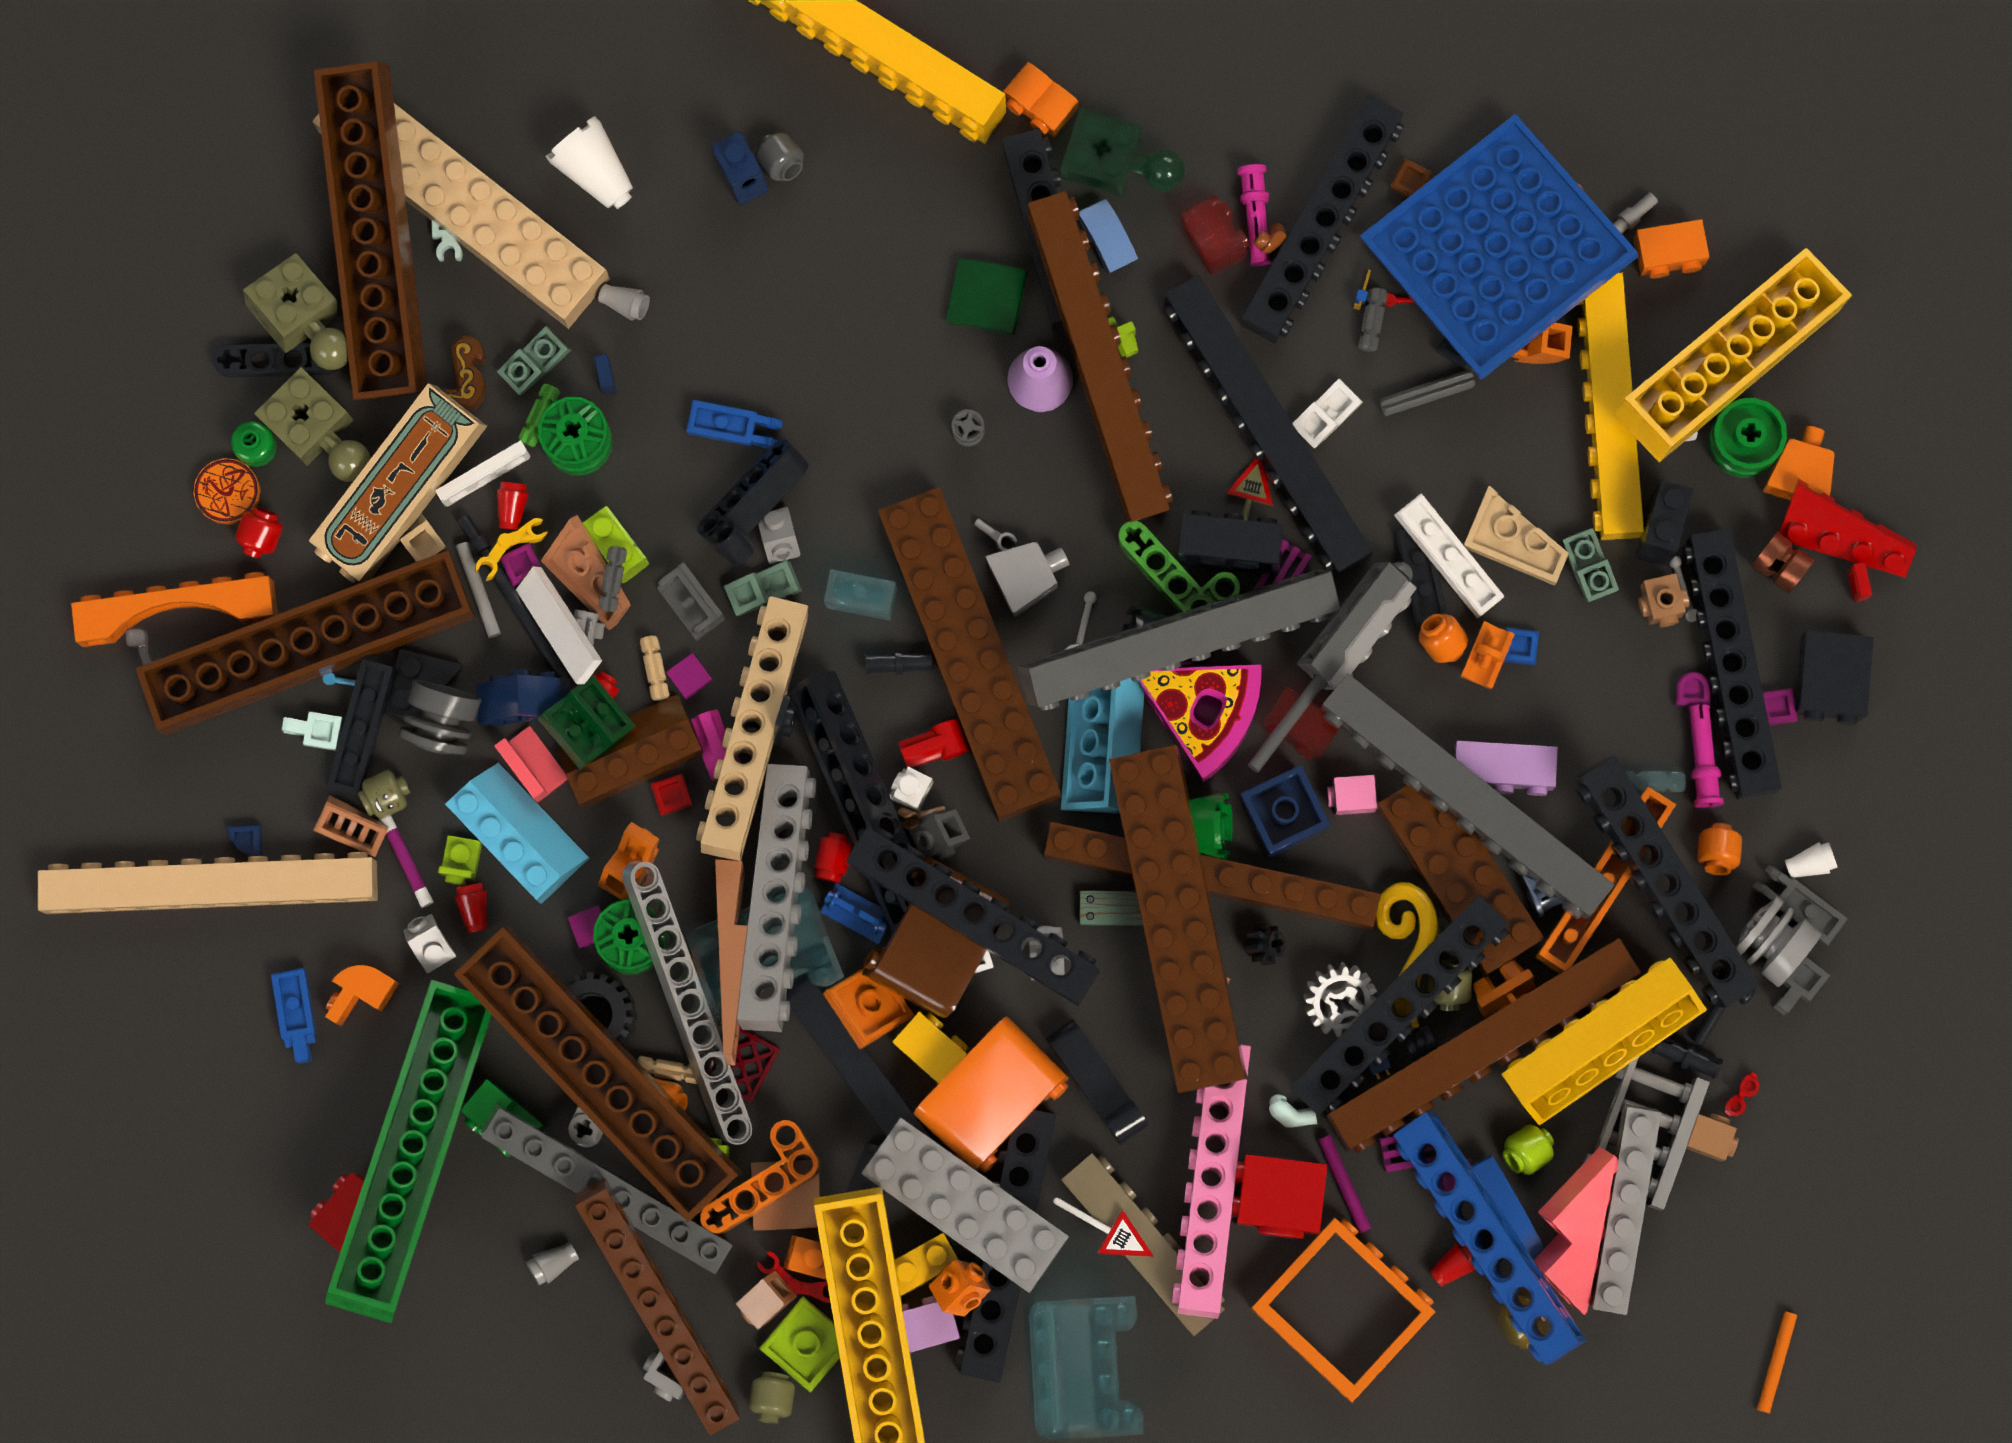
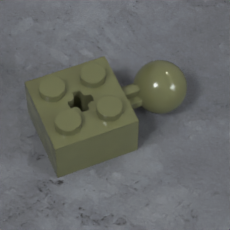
(298, 307)
(319, 431)

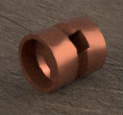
(1795, 564)

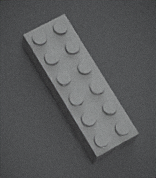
(965, 1205)

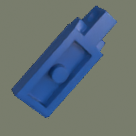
(295, 1012)

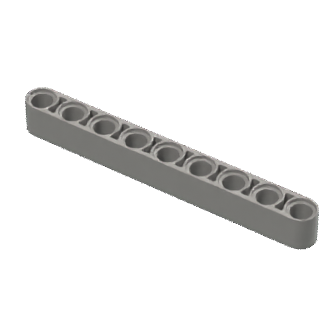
(675, 991)

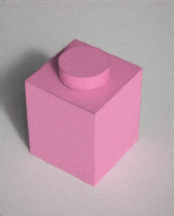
(1352, 795)

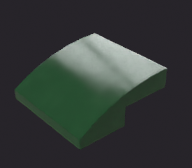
(986, 296)
(586, 722)

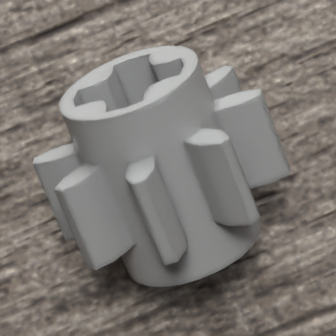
(589, 624)

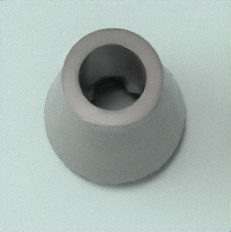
(626, 301)
(550, 1263)

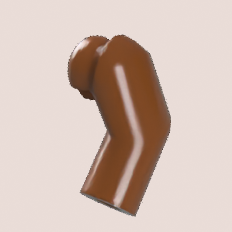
(1268, 243)

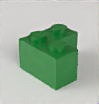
(483, 1102)

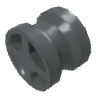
(969, 421)

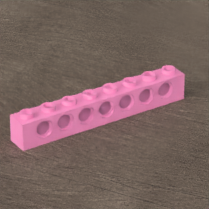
(1206, 1300)

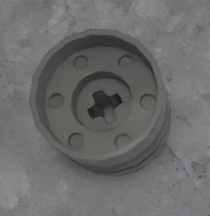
(439, 717)

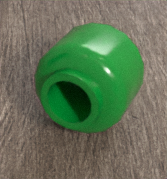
(259, 452)

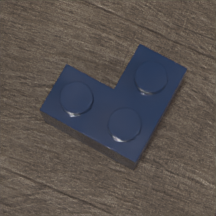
(519, 696)

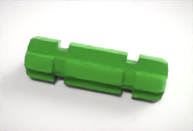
(548, 395)

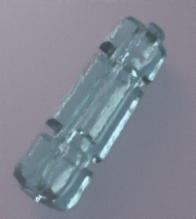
(1657, 780)

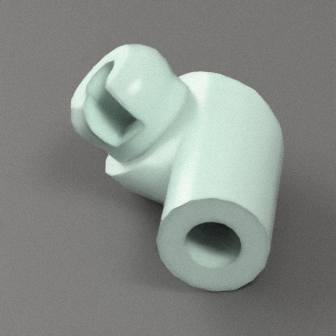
(1288, 1115)

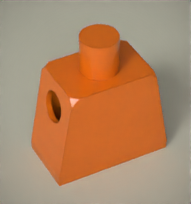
(1802, 461)
(805, 1257)

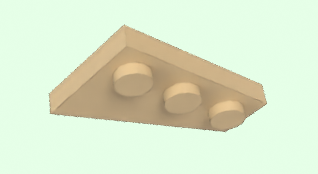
(1512, 540)

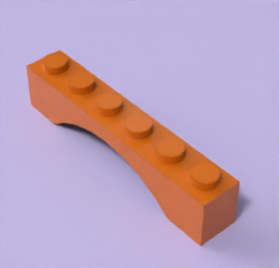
(108, 619)

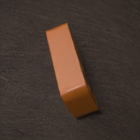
(757, 1184)

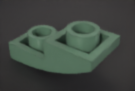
(534, 361)
(1589, 564)

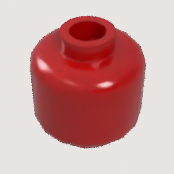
(259, 532)

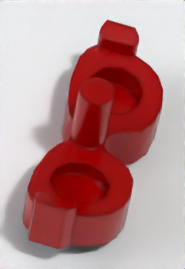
(1748, 1088)

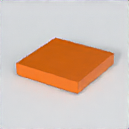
(867, 1008)

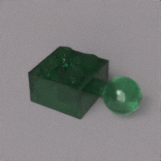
(1111, 172)

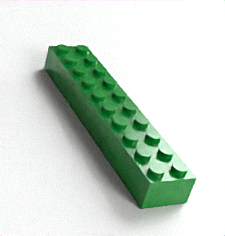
(409, 1153)

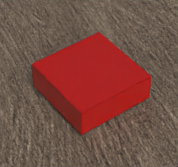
(1859, 582)
(671, 794)

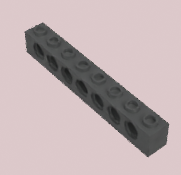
(580, 1172)

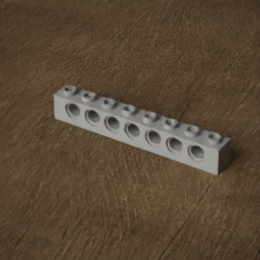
(780, 784)

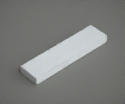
(1449, 555)
(558, 625)

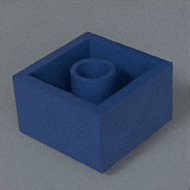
(1284, 811)

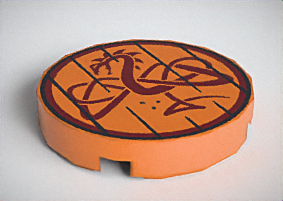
(226, 490)

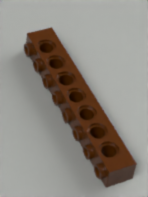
(657, 1306)

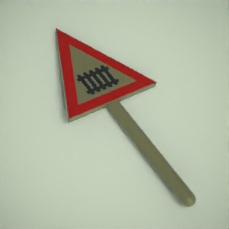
(1252, 486)

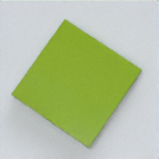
(804, 1344)

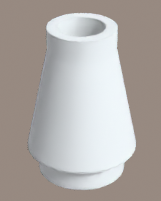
(1812, 861)

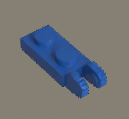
(729, 424)

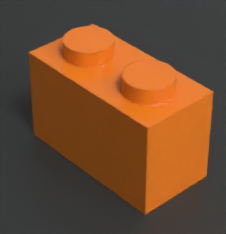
(1671, 248)

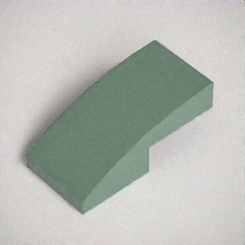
(755, 589)

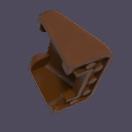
(925, 957)

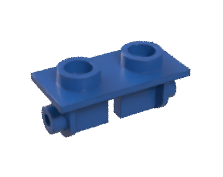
(855, 913)

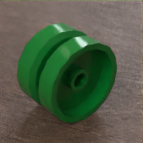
(1730, 445)

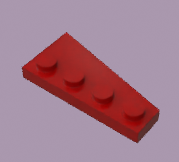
(1831, 529)

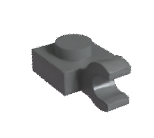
(1803, 984)

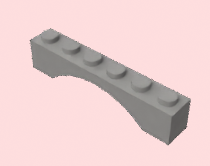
(1626, 1211)

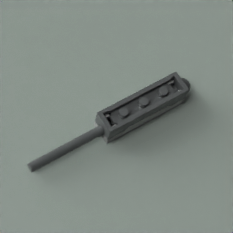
(1346, 641)

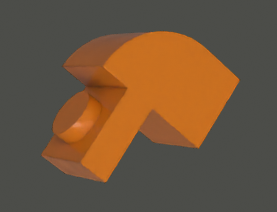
(1548, 347)
(635, 845)
(359, 983)

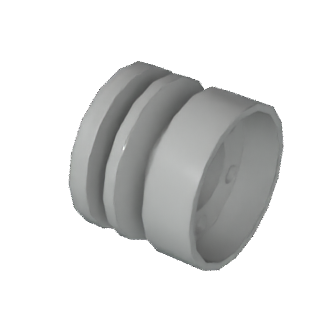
(1777, 941)

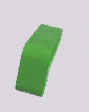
(1171, 570)

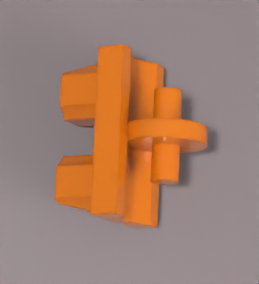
(1487, 655)
(1516, 986)

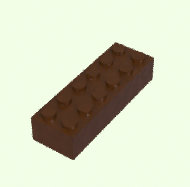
(1456, 871)

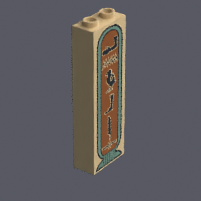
(397, 484)

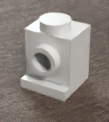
(911, 788)

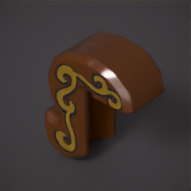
(470, 382)

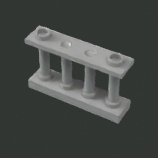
(1679, 1125)

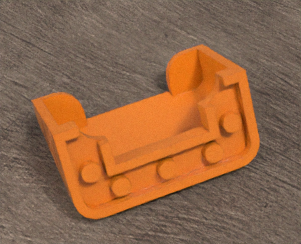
(990, 1094)

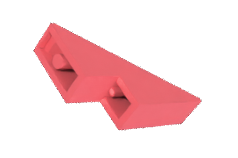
(1578, 1217)

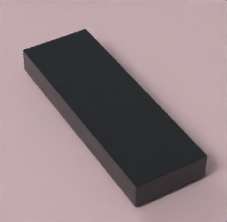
(1429, 596)

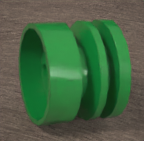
(586, 451)
(616, 952)

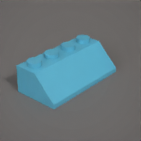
(1098, 730)
(517, 831)

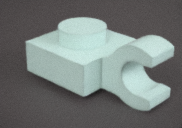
(318, 731)

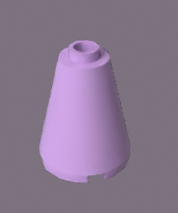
(1040, 379)

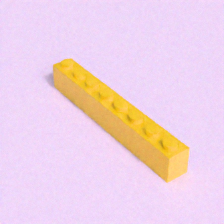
(1607, 385)

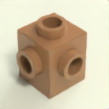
(1665, 589)

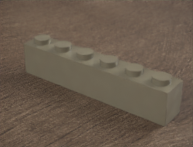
(1104, 1201)

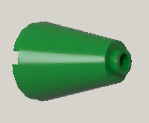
(1213, 824)

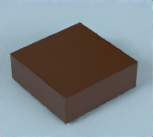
(1410, 178)

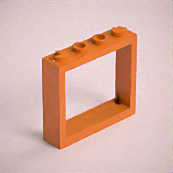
(1393, 1276)

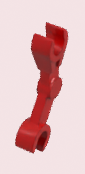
(812, 1289)

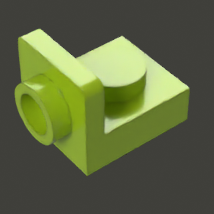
(460, 860)

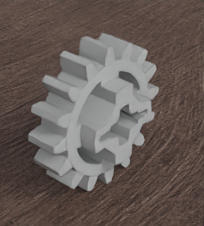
(1336, 985)

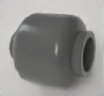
(780, 157)

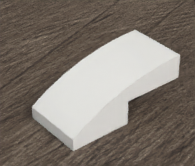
(1327, 413)

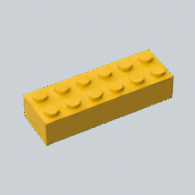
(1603, 1041)

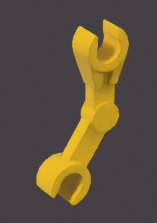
(505, 541)

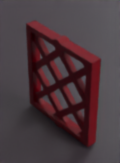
(754, 1039)

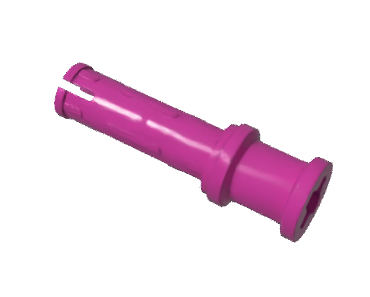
(1250, 198)
(1705, 772)

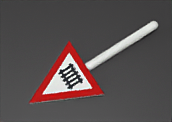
(1121, 1238)

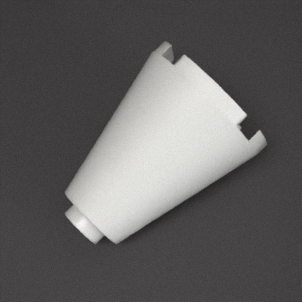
(593, 164)

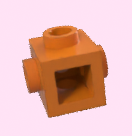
(960, 1287)

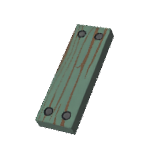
(1110, 908)

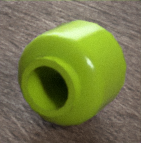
(1528, 1149)

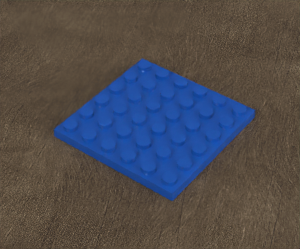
(1499, 246)

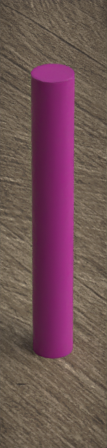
(1344, 1183)

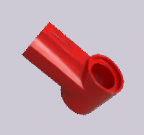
(942, 742)

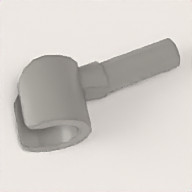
(994, 534)

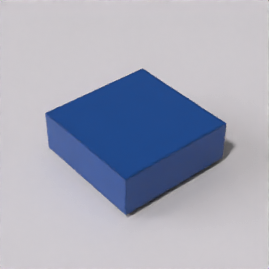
(1523, 647)

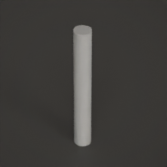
(478, 590)

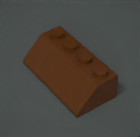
(656, 745)

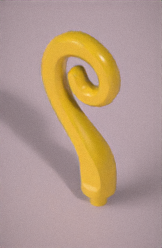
(1427, 933)

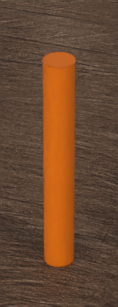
(1777, 1362)

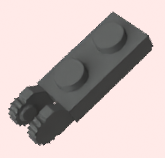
(1805, 905)

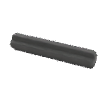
(1427, 392)

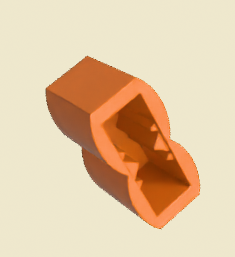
(1040, 100)

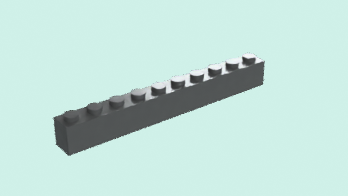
(1178, 638)
(1466, 797)

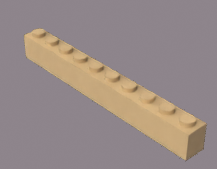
(207, 885)

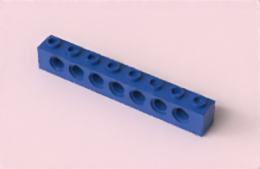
(1564, 1332)

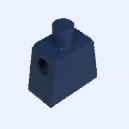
(738, 167)

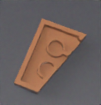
(581, 569)

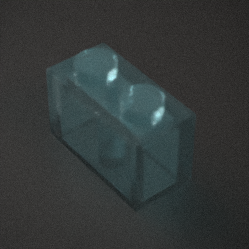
(860, 595)

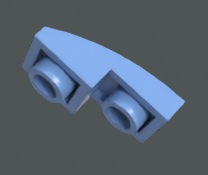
(1107, 235)

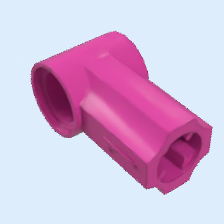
(710, 734)

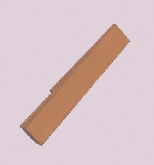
(732, 944)

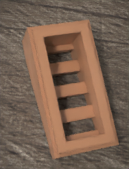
(346, 811)

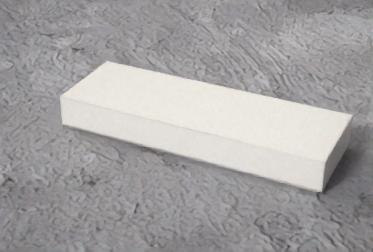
(483, 474)

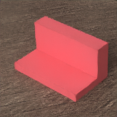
(532, 763)

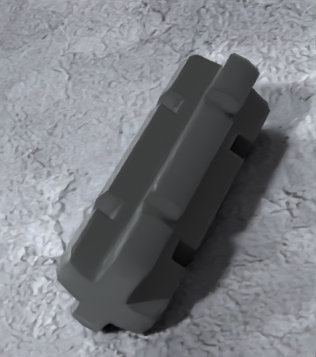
(1373, 319)
(612, 578)

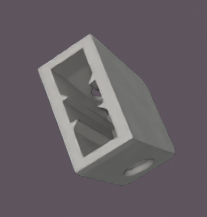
(1025, 574)

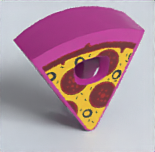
(1205, 711)

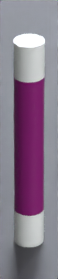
(407, 863)

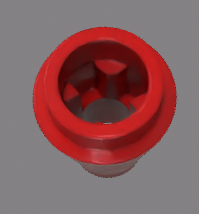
(511, 504)
(473, 906)
(1453, 1265)

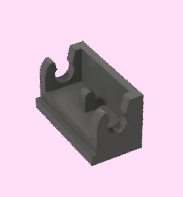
(690, 601)

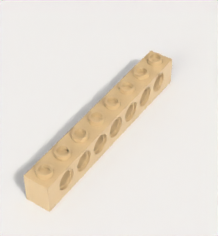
(730, 840)

